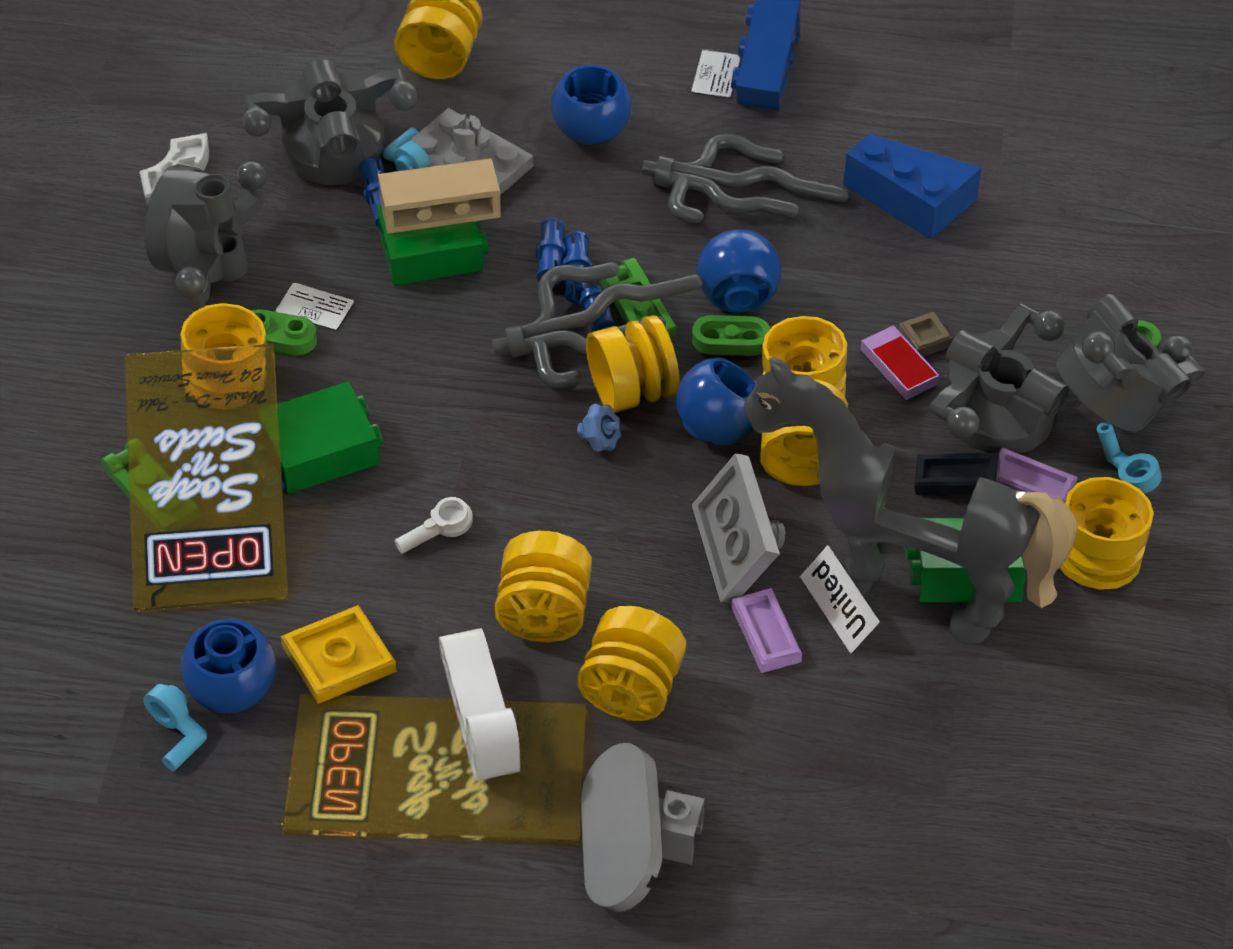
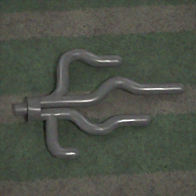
(702, 178)
(553, 332)

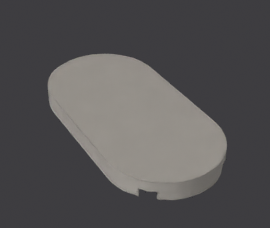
(621, 827)

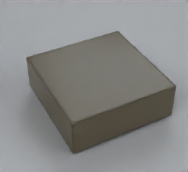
(926, 334)

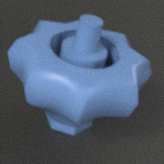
(600, 428)

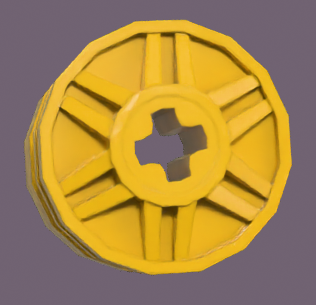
(438, 36)
(222, 327)
(809, 348)
(633, 363)
(793, 452)
(1110, 533)
(543, 586)
(632, 663)

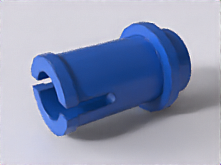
(587, 297)

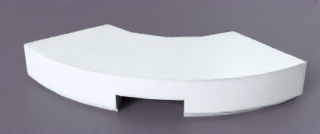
(186, 151)

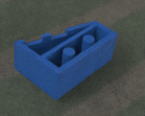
(767, 52)
(911, 183)

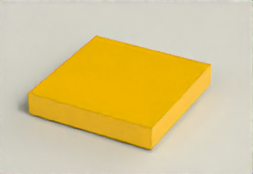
(338, 654)

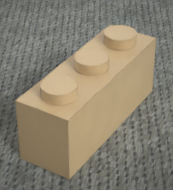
(439, 195)

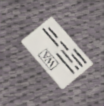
(715, 73)
(315, 305)

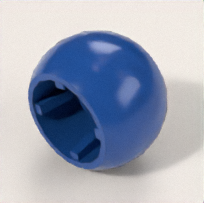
(591, 104)
(739, 270)
(713, 401)
(218, 667)

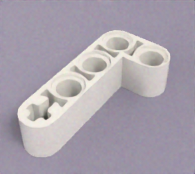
(484, 721)

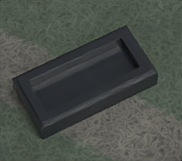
(954, 472)

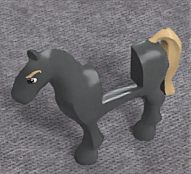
(857, 484)

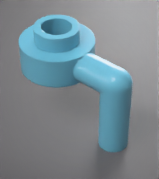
(406, 153)
(1139, 469)
(169, 709)

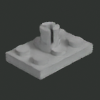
(457, 139)
(736, 529)

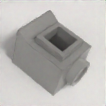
(680, 820)

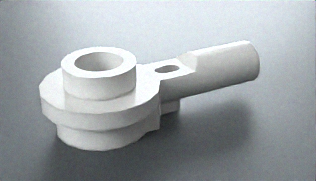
(448, 518)

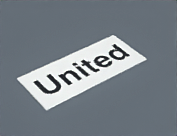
(839, 599)

